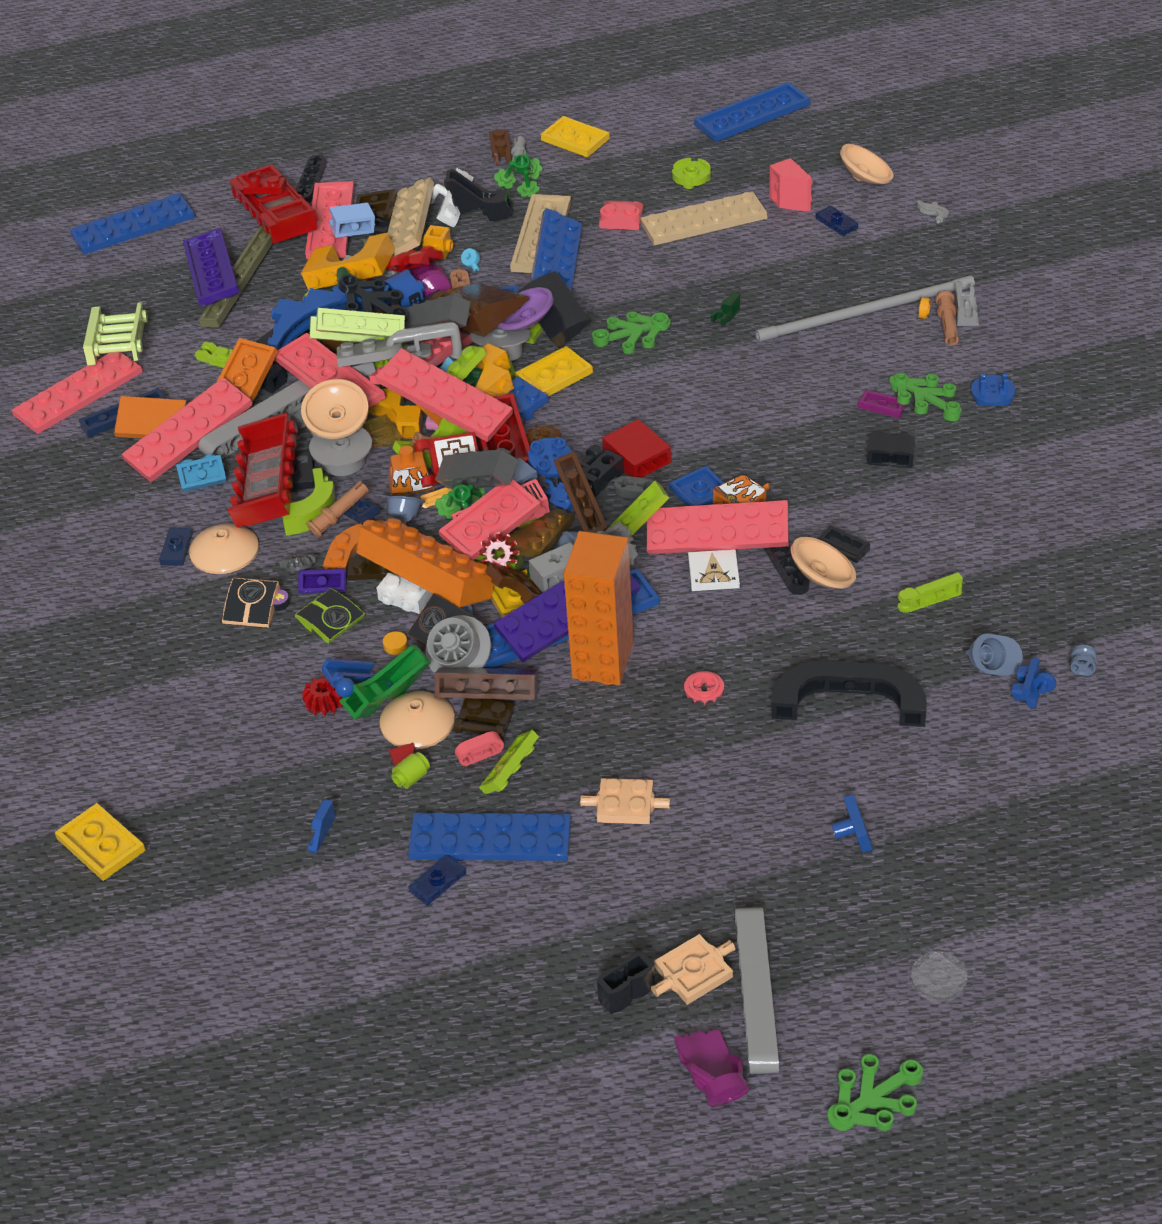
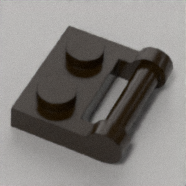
(485, 712)

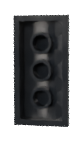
(566, 315)

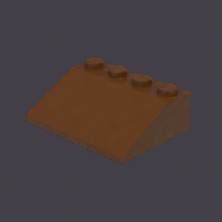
(487, 307)

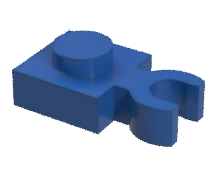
(558, 496)

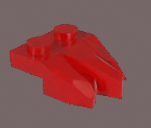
(413, 259)

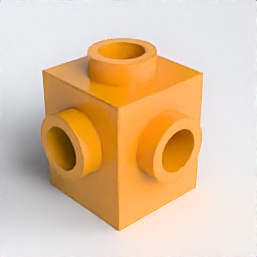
(439, 239)

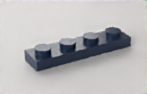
(106, 418)

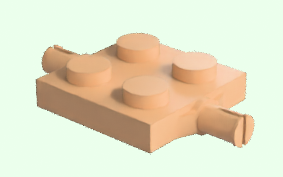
(625, 801)
(693, 969)

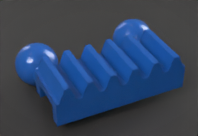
(345, 673)

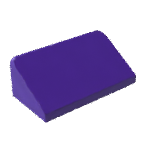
(322, 580)

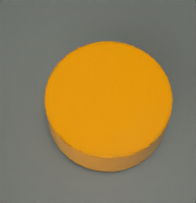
(924, 308)
(395, 643)

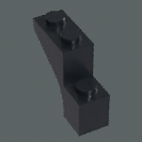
(469, 196)

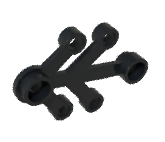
(350, 285)

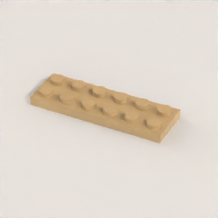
(410, 216)
(703, 218)
(527, 241)

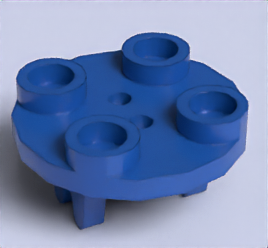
(993, 390)
(544, 449)

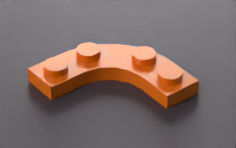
(344, 546)

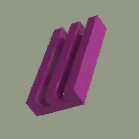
(880, 405)

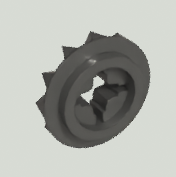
(298, 562)

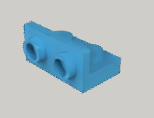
(201, 472)

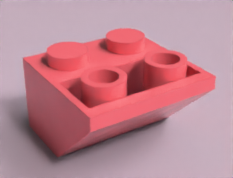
(790, 186)

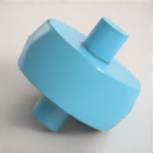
(471, 258)

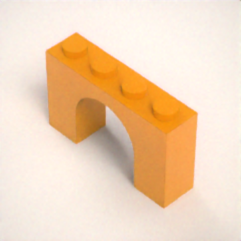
(369, 262)

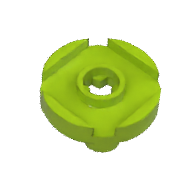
(691, 173)

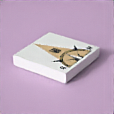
(713, 570)

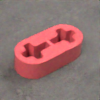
(479, 748)

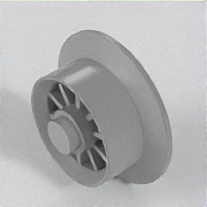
(507, 340)
(341, 455)
(458, 644)

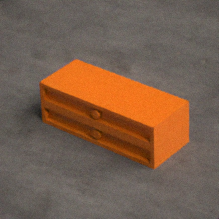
(599, 607)

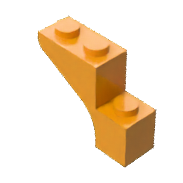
(495, 375)
(407, 418)

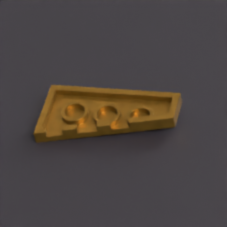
(541, 533)

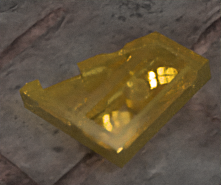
(382, 431)

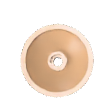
(865, 165)
(334, 399)
(223, 548)
(822, 563)
(417, 719)

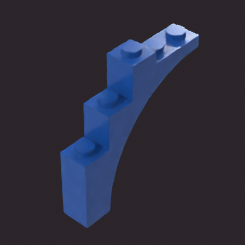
(293, 317)

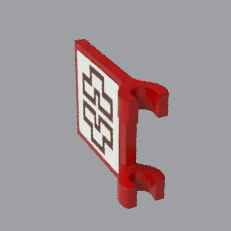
(444, 446)

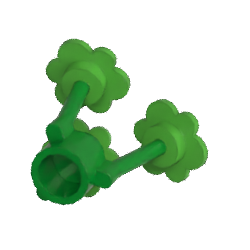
(524, 166)
(459, 497)

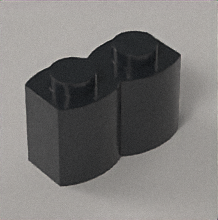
(890, 450)
(626, 982)

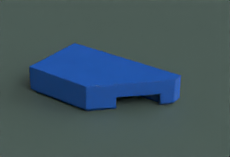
(321, 824)

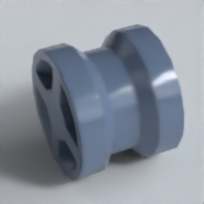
(1083, 660)

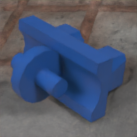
(1033, 683)

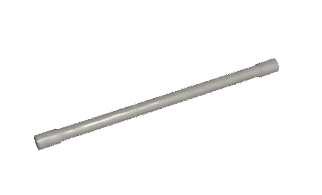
(774, 331)

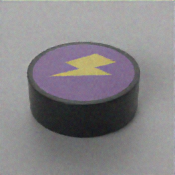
(282, 600)

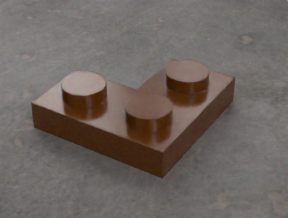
(514, 580)

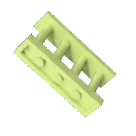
(353, 325)
(97, 328)

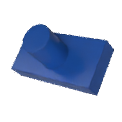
(853, 825)

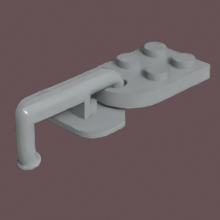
(384, 349)

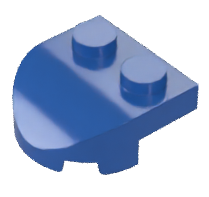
(527, 398)

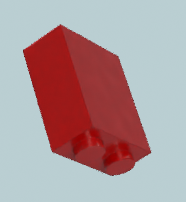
(640, 448)

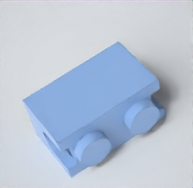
(351, 220)

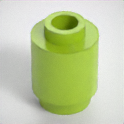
(410, 770)

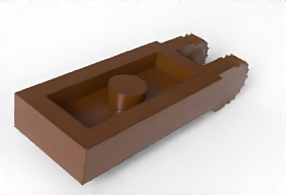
(500, 145)

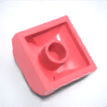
(621, 215)

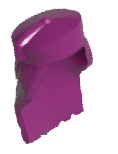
(431, 278)
(712, 1067)

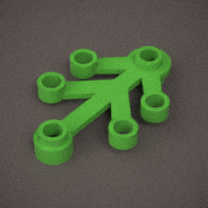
(655, 324)
(901, 383)
(873, 1097)

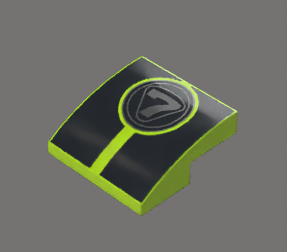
(330, 615)

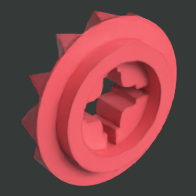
(695, 682)

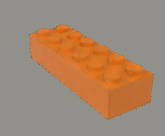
(425, 562)

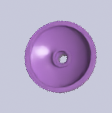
(531, 312)

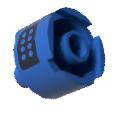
(408, 286)

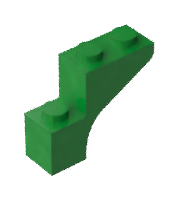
(373, 692)

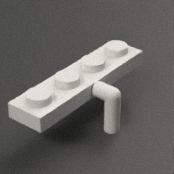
(448, 212)

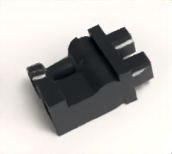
(598, 468)

